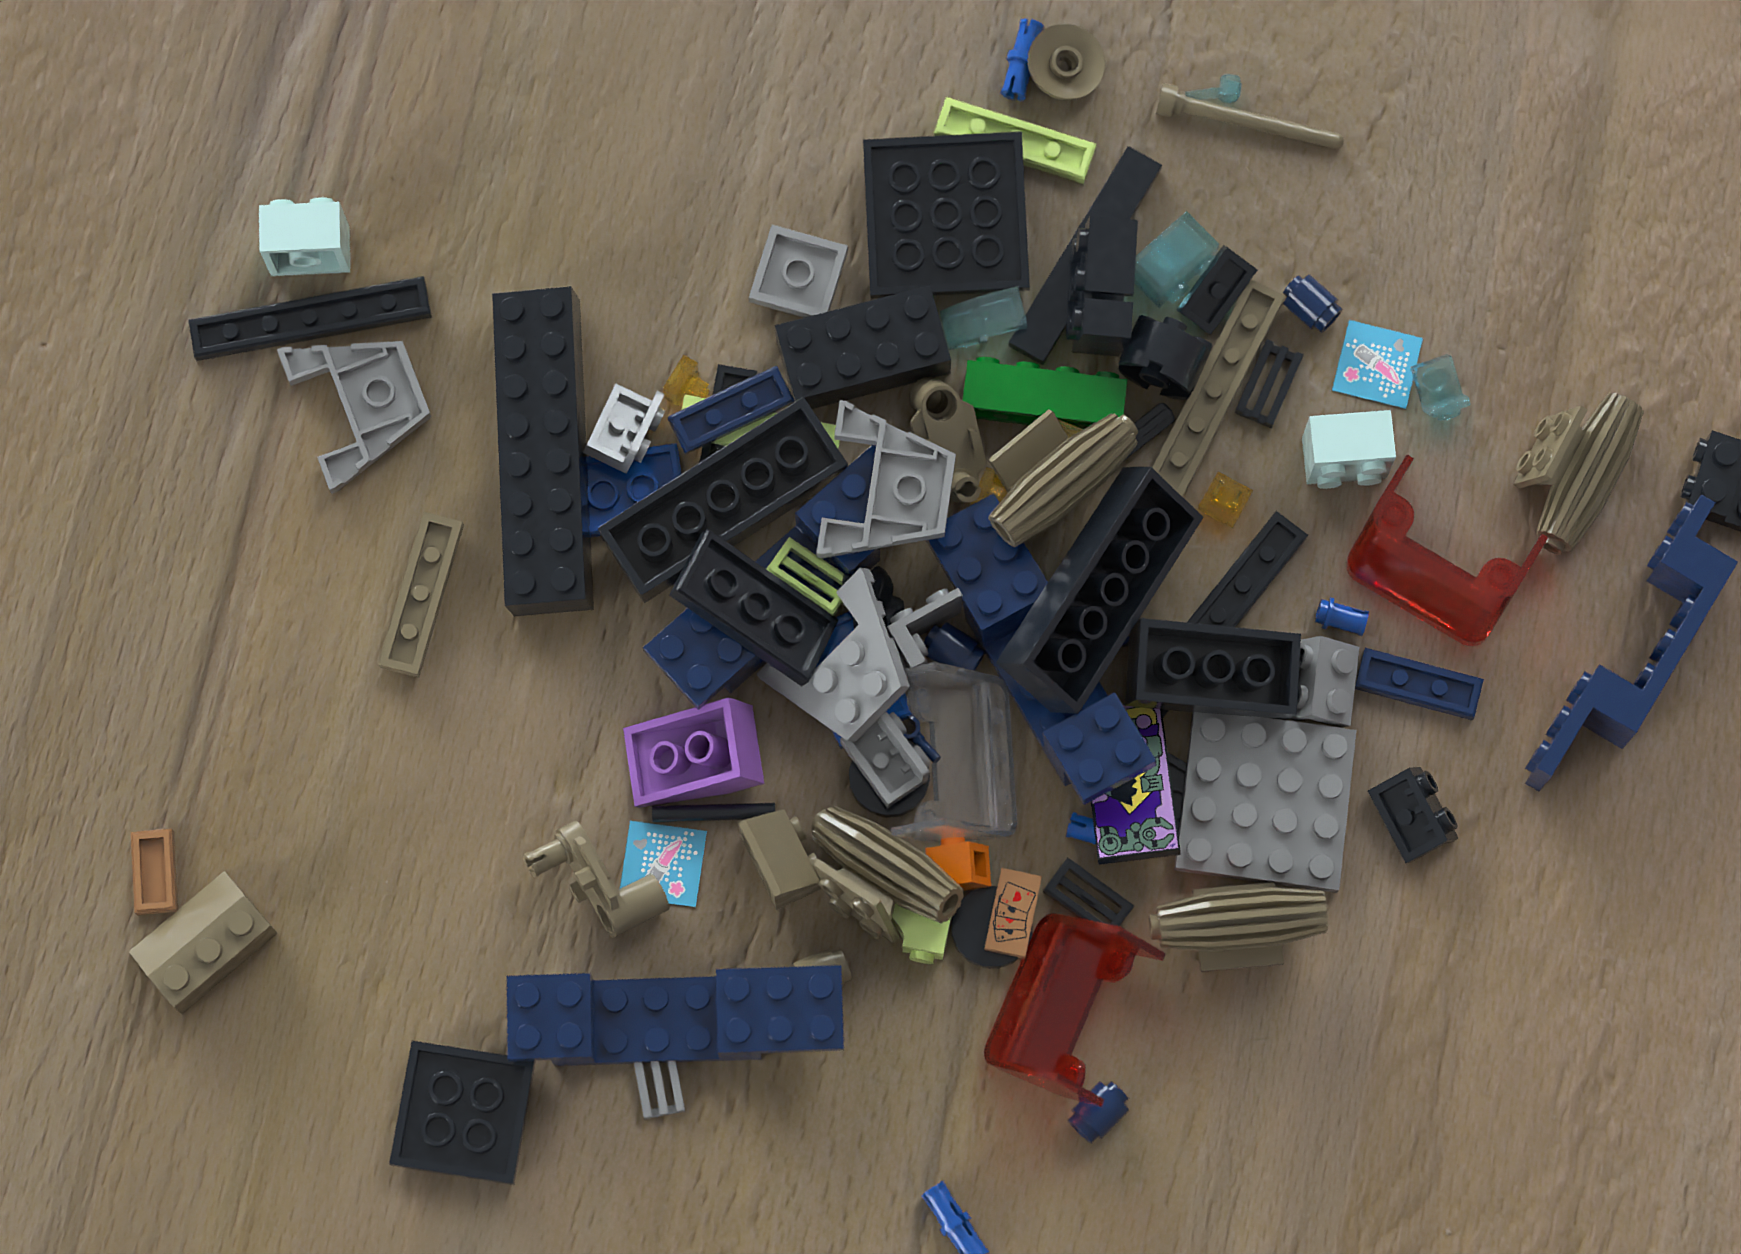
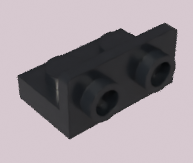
(1414, 813)

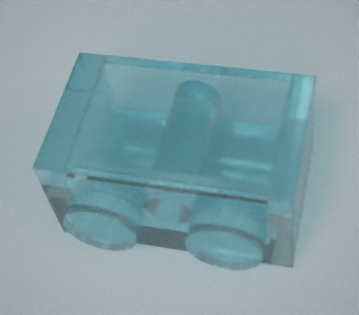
(1174, 260)

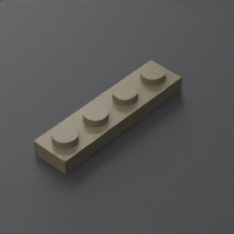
(421, 594)

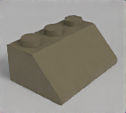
(202, 942)

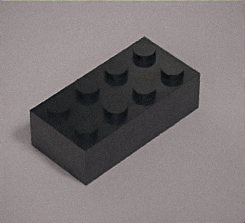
(864, 348)
(1212, 669)

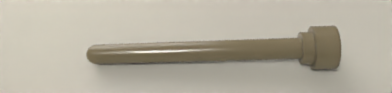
(1174, 102)

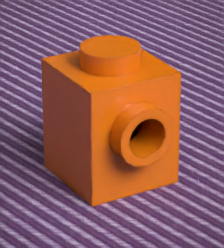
(963, 861)

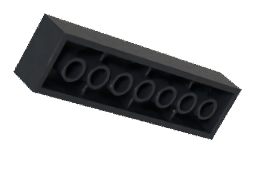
(542, 452)

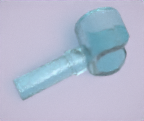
(1227, 92)

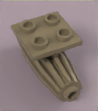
(1579, 466)
(1055, 473)
(879, 873)
(1240, 923)

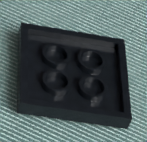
(462, 1113)

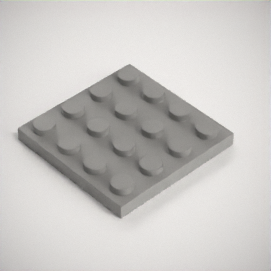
(1266, 800)

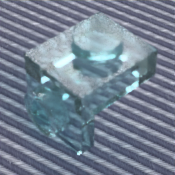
(1439, 388)

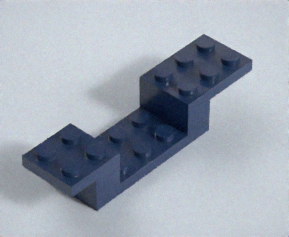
(999, 587)
(707, 660)
(1608, 703)
(674, 1018)

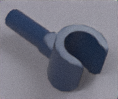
(918, 739)

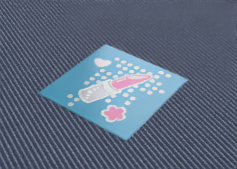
(1377, 364)
(670, 855)

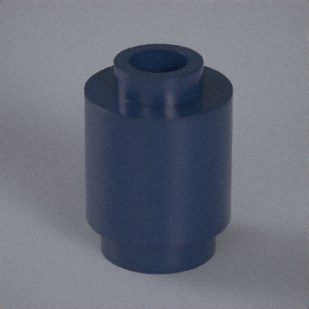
(1311, 303)
(953, 647)
(1097, 1121)

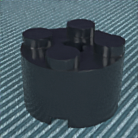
(1164, 357)

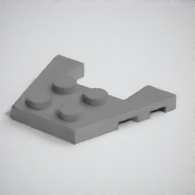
(377, 395)
(906, 489)
(858, 676)

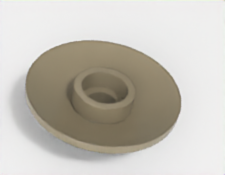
(1078, 50)

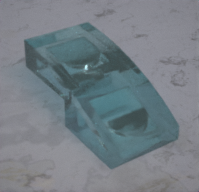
(983, 317)

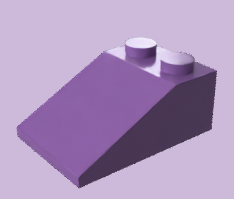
(694, 754)

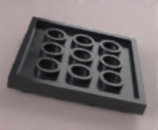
(946, 214)

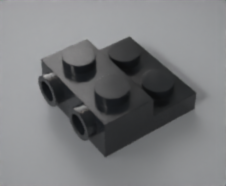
(1717, 478)

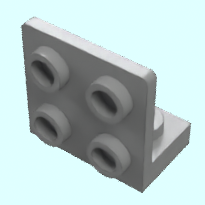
(909, 625)

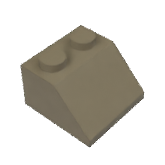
(780, 857)

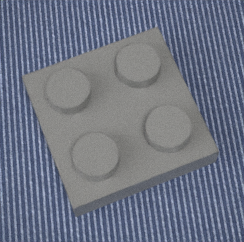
(798, 273)

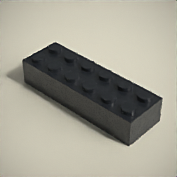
(726, 493)
(1100, 590)

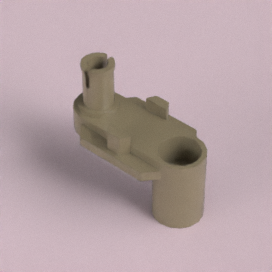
(952, 428)
(616, 908)

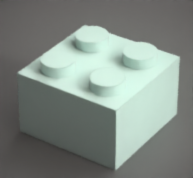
(304, 237)
(1348, 448)

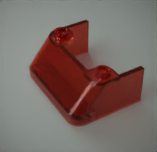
(1424, 581)
(1053, 999)

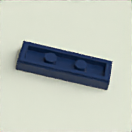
(730, 409)
(1418, 684)

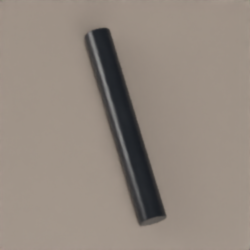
(710, 812)

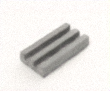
(643, 1091)

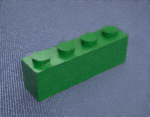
(1026, 392)

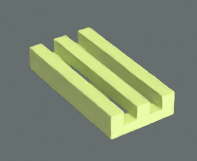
(820, 564)

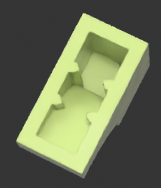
(920, 935)

